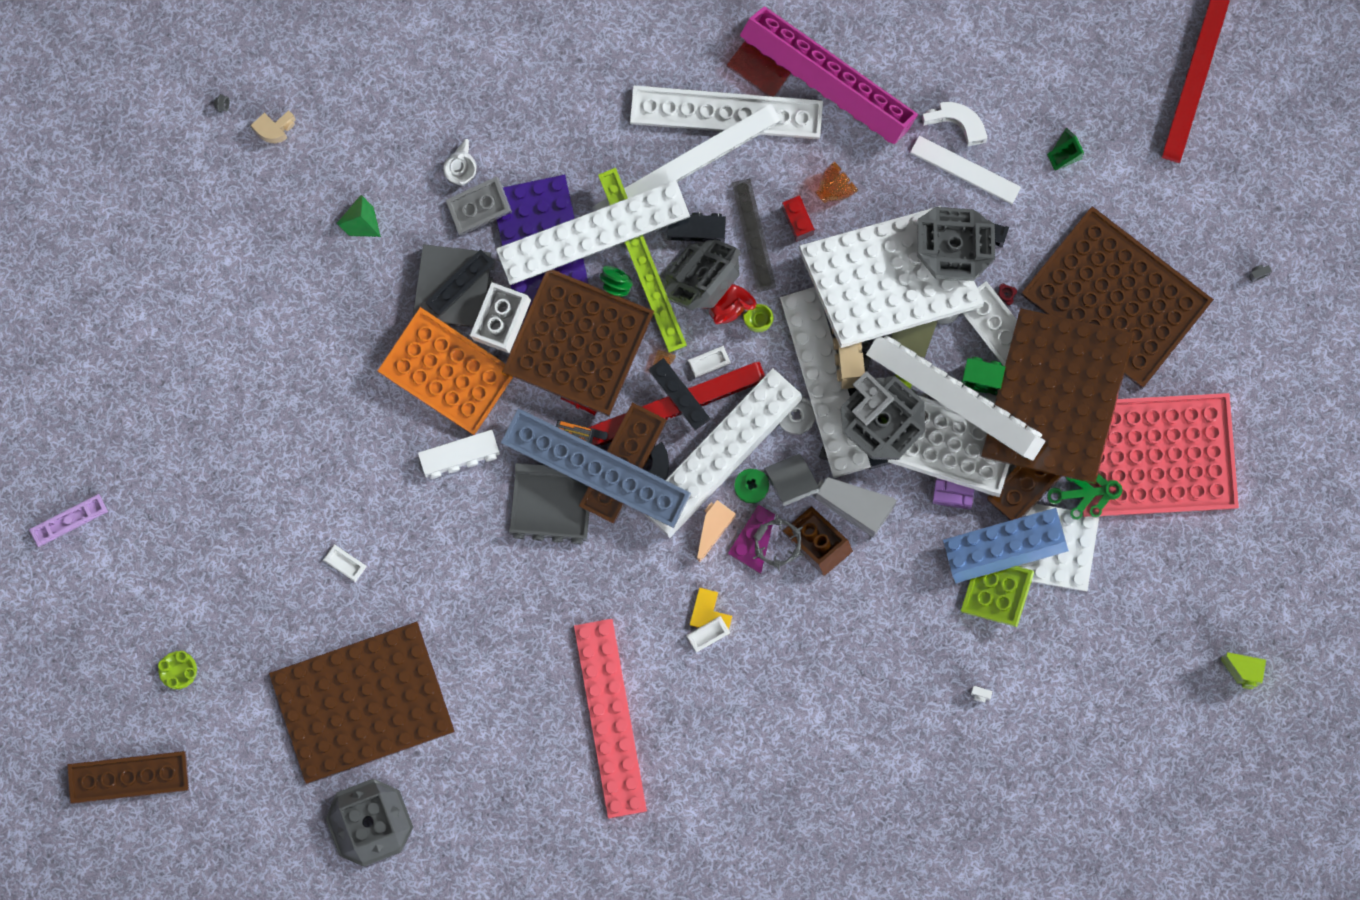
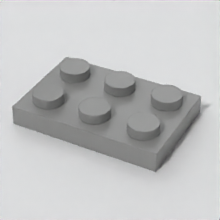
(478, 206)

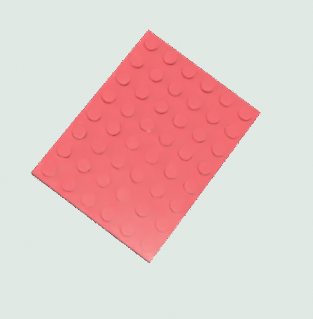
(1170, 456)

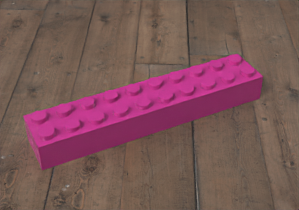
(828, 75)

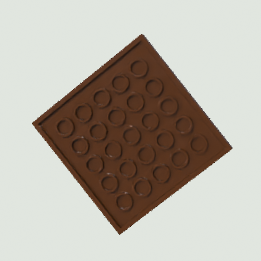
(578, 342)

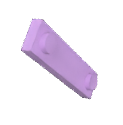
(68, 520)

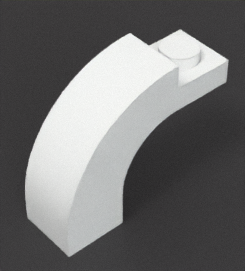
(960, 115)

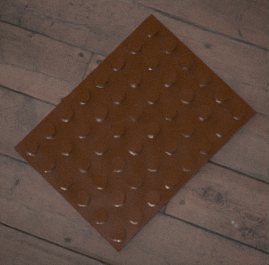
(1119, 284)
(1065, 385)
(361, 702)

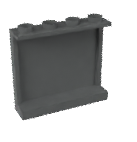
(436, 268)
(548, 505)

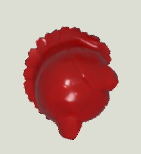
(732, 305)

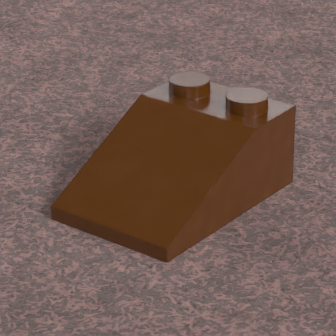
(819, 541)

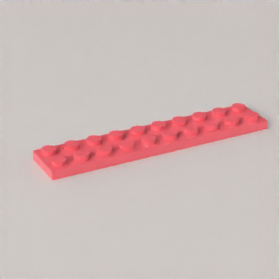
(610, 718)

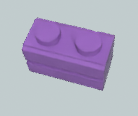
(952, 495)

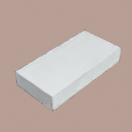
(709, 362)
(344, 563)
(708, 634)

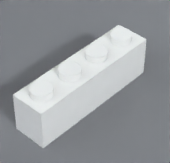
(458, 454)

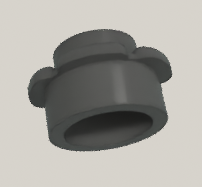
(220, 101)

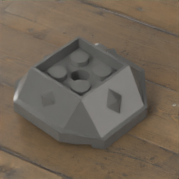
(960, 227)
(702, 274)
(903, 427)
(381, 840)

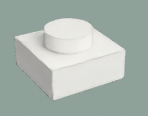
(981, 694)

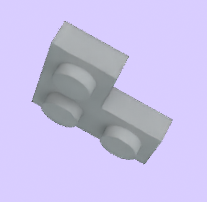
(875, 399)

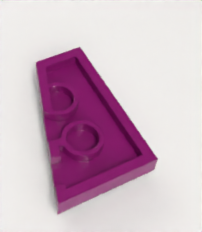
(744, 546)

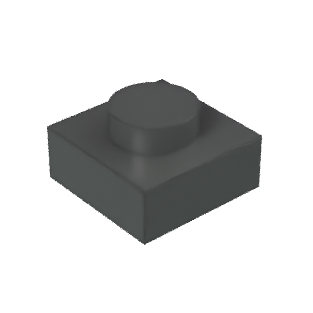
(1259, 272)

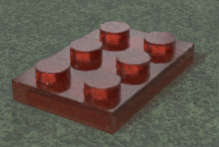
(758, 69)

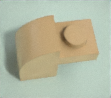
(271, 131)

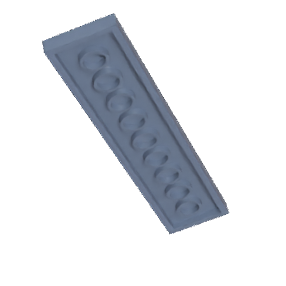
(596, 468)

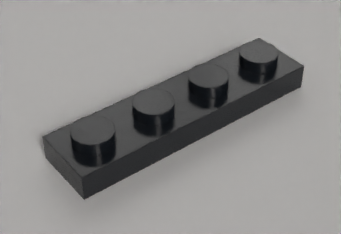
(460, 283)
(679, 394)

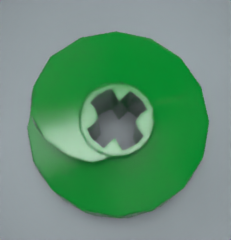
(615, 281)
(761, 484)

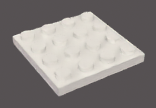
(1071, 567)

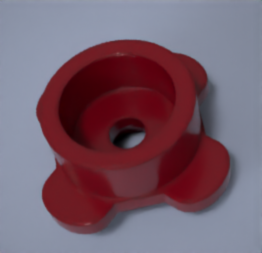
(1007, 289)

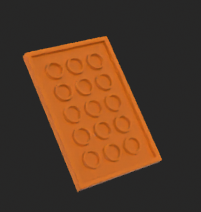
(446, 371)

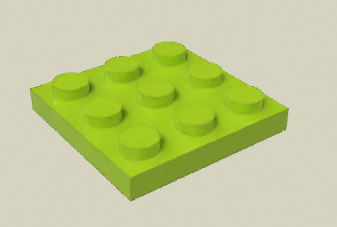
(999, 595)

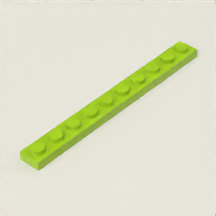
(646, 270)

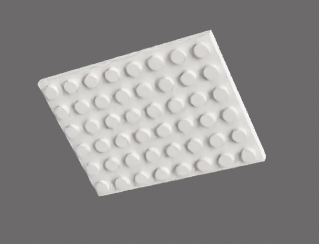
(878, 284)

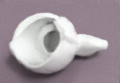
(462, 163)

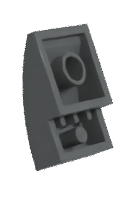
(791, 479)

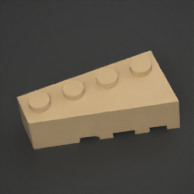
(850, 363)

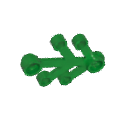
(1088, 493)

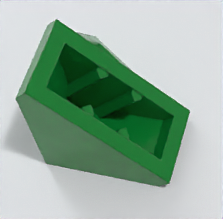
(1066, 151)
(360, 220)

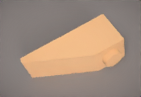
(715, 523)

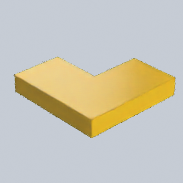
(704, 609)

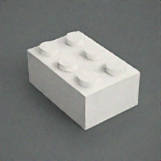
(500, 317)

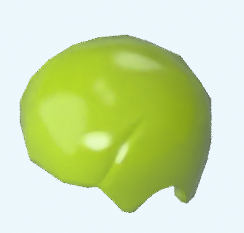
(759, 318)

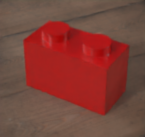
(798, 218)

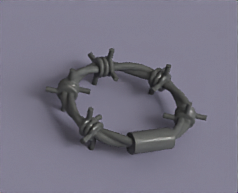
(760, 532)

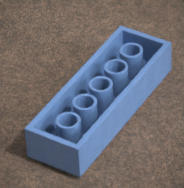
(1005, 545)

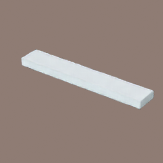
(965, 170)

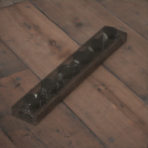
(753, 235)

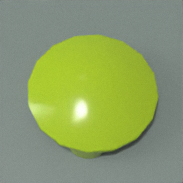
(177, 670)

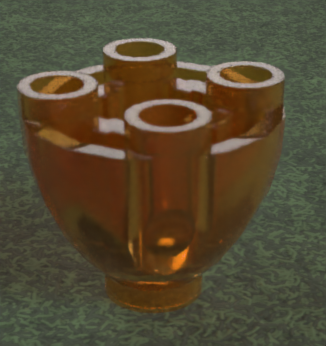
(835, 185)

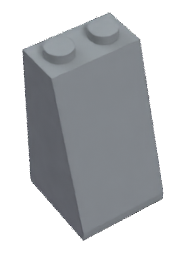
(855, 504)

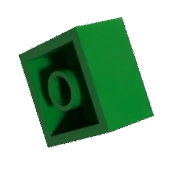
(982, 375)

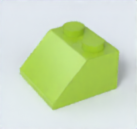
(1245, 669)

